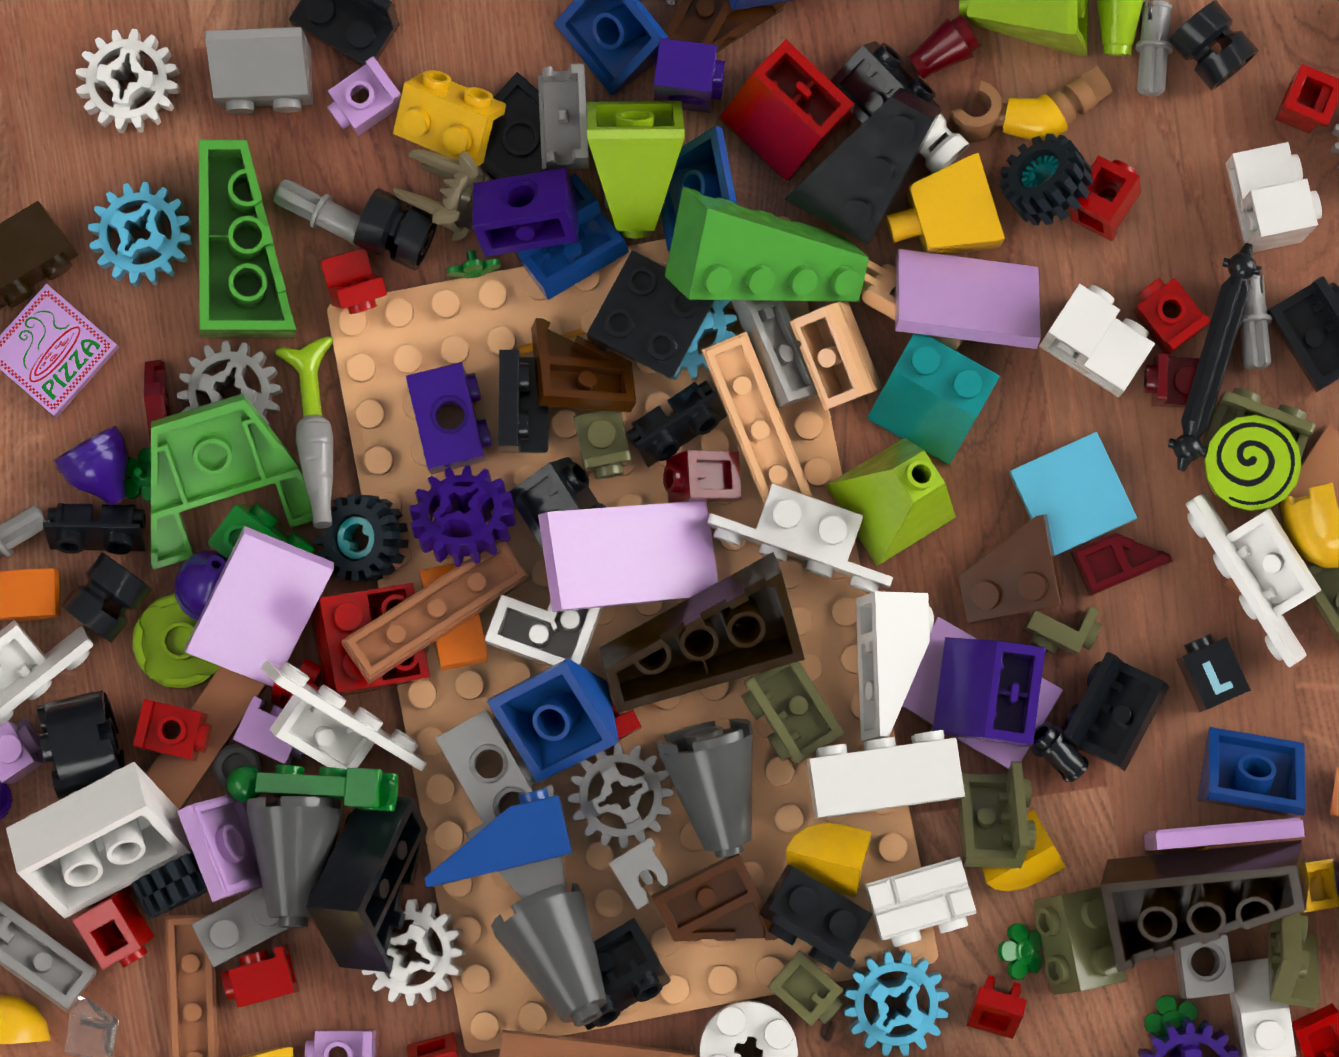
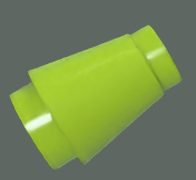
(1118, 25)

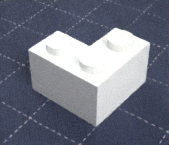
(1272, 197)
(1097, 342)
(542, 634)

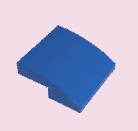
(566, 264)

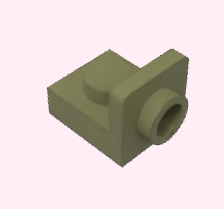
(603, 443)
(807, 990)

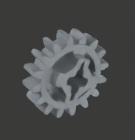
(235, 371)
(630, 815)

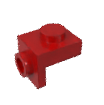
(352, 281)
(1318, 1033)

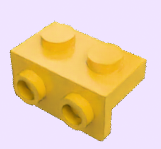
(447, 115)

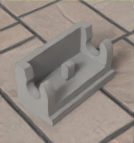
(563, 118)
(636, 864)

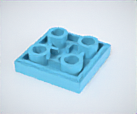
(1075, 491)

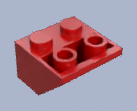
(787, 111)
(344, 614)

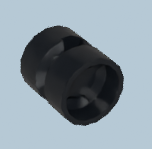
(1201, 33)
(396, 229)
(112, 580)

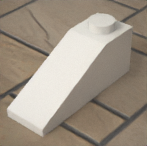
(890, 645)

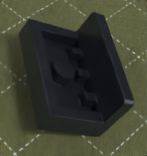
(1311, 330)
(1114, 711)

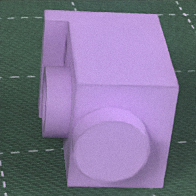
(382, 99)
(256, 734)
(18, 751)
(355, 1042)

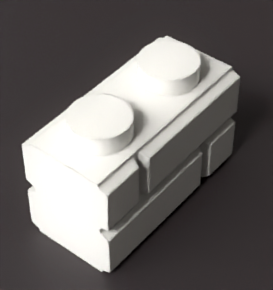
(921, 900)

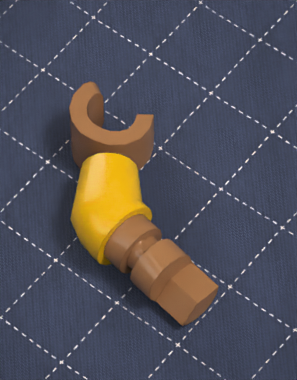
(1032, 116)

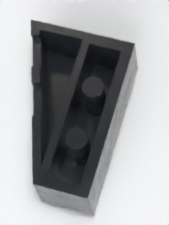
(869, 167)
(364, 883)

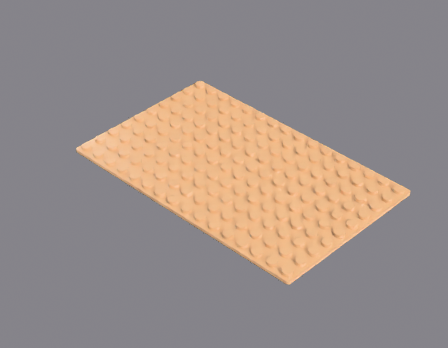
(470, 324)

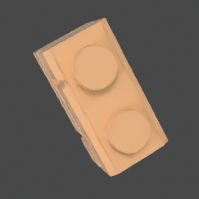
(835, 354)

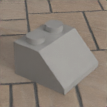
(260, 69)

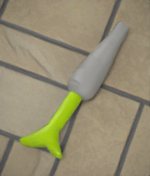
(313, 431)

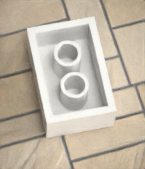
(885, 775)
(97, 840)

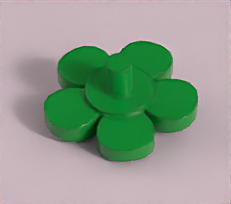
(473, 268)
(139, 476)
(1021, 951)
(1167, 1006)

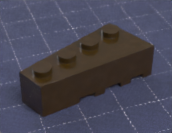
(30, 252)
(706, 640)
(1198, 895)

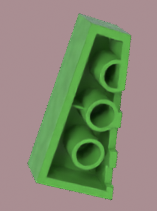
(754, 255)
(238, 264)

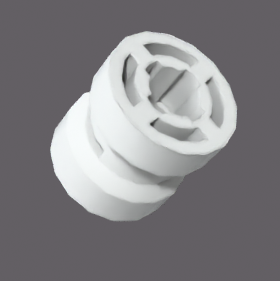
(946, 151)

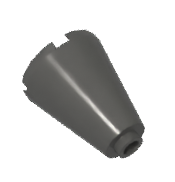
(713, 781)
(292, 850)
(556, 951)

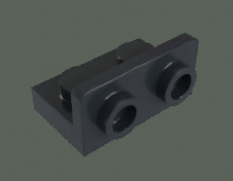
(874, 76)
(521, 419)
(554, 487)
(816, 915)
(627, 970)

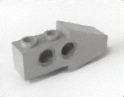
(462, 749)

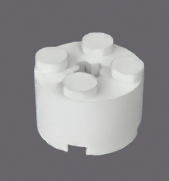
(743, 1020)

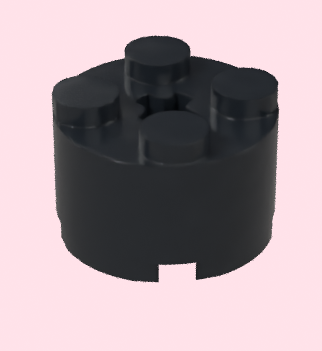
(79, 740)

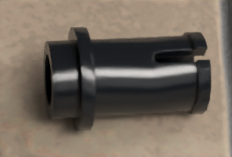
(1062, 756)

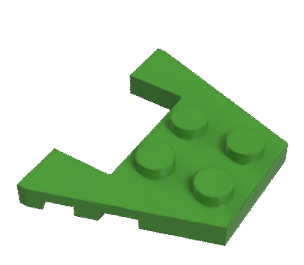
(211, 457)

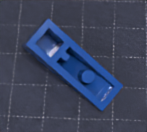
(515, 838)

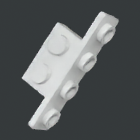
(807, 531)
(1263, 569)
(28, 671)
(329, 731)

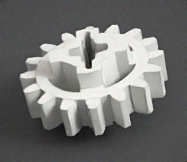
(129, 61)
(436, 961)

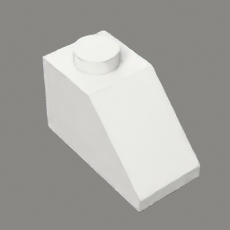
(1260, 1025)

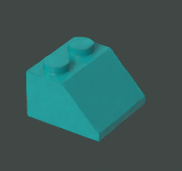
(933, 397)

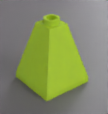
(1048, 23)
(635, 158)
(898, 498)

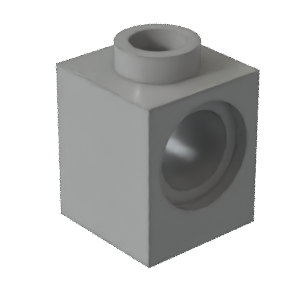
(1216, 982)

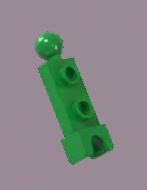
(358, 787)

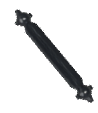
(1214, 357)

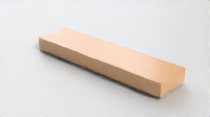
(754, 415)

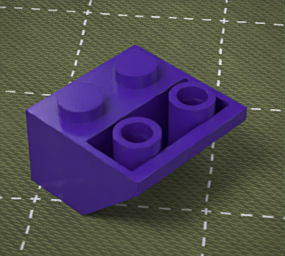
(989, 690)

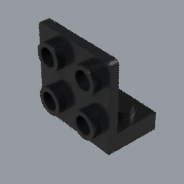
(349, 26)
(648, 317)

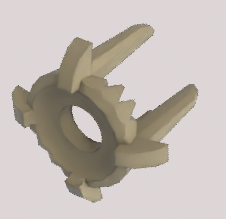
(459, 179)

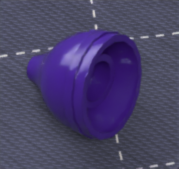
(97, 465)
(197, 580)

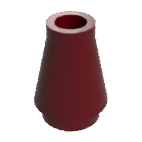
(945, 47)

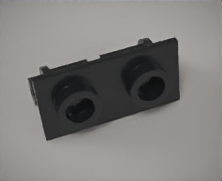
(696, 413)
(72, 528)

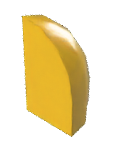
(1314, 525)
(831, 855)
(1037, 865)
(21, 1022)

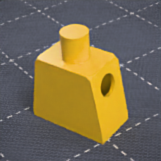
(950, 211)

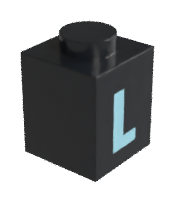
(1212, 672)

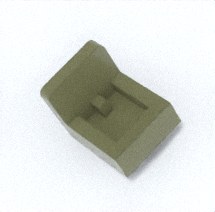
(1056, 635)

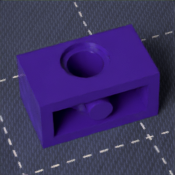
(688, 74)
(525, 212)
(433, 392)

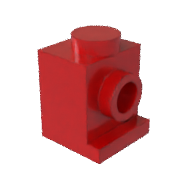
(1309, 99)
(1113, 180)
(1169, 332)
(151, 730)
(100, 930)
(261, 977)

